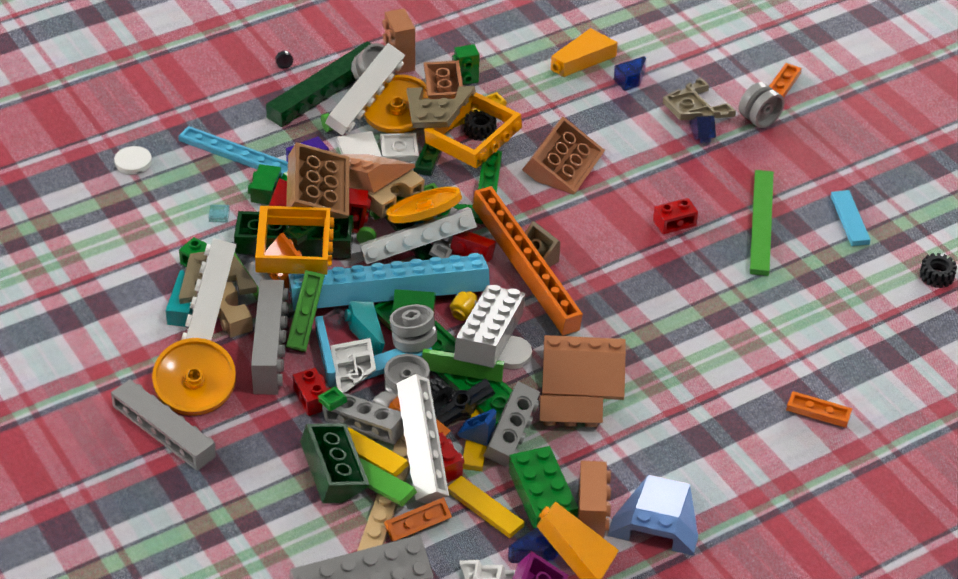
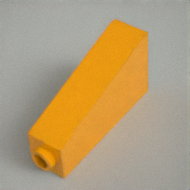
(583, 53)
(577, 544)

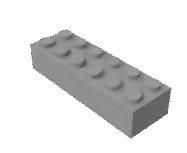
(489, 326)
(269, 337)
(388, 561)

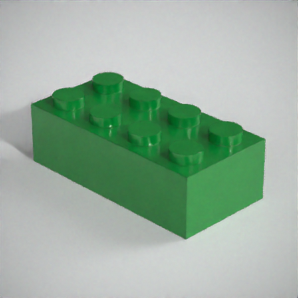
(540, 482)

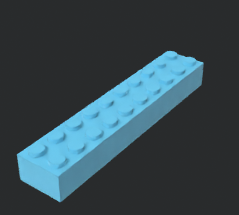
(380, 280)

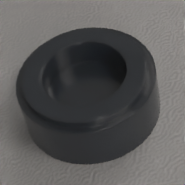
(284, 59)

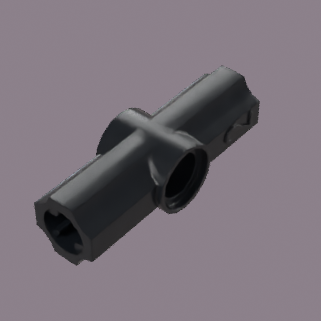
(470, 398)

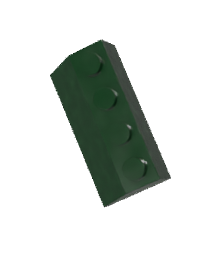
(333, 462)

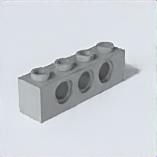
(521, 396)
(368, 419)

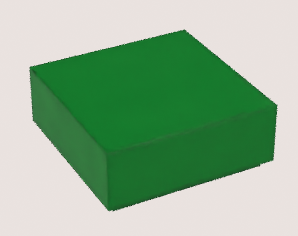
(332, 399)

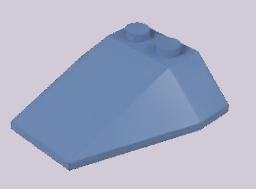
(659, 509)

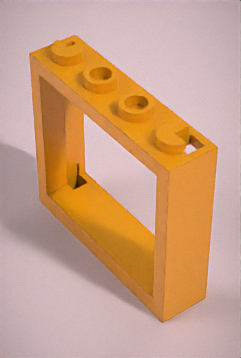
(513, 123)
(294, 216)

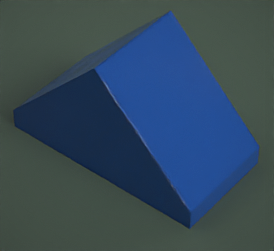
(479, 428)

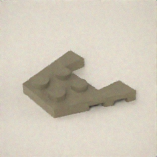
(689, 104)
(436, 112)
(236, 273)

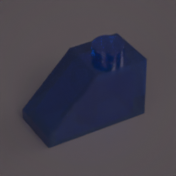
(630, 73)
(703, 128)
(532, 542)

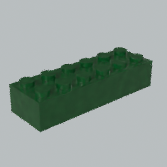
(247, 229)

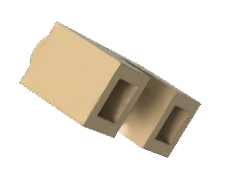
(404, 186)
(234, 318)

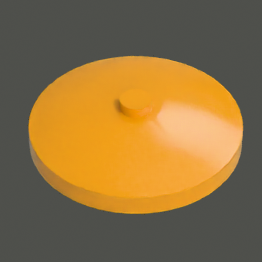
(391, 108)
(424, 205)
(194, 376)

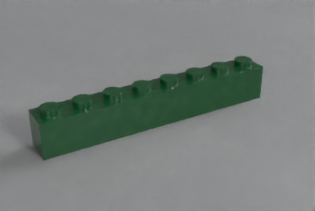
(313, 89)

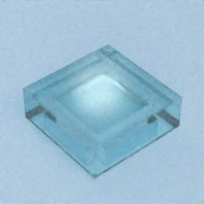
(219, 213)
(335, 319)

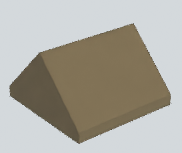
(544, 242)

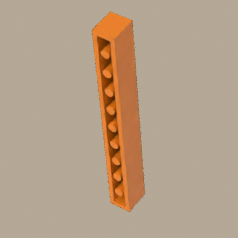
(527, 261)

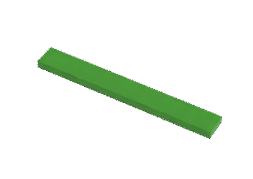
(761, 223)

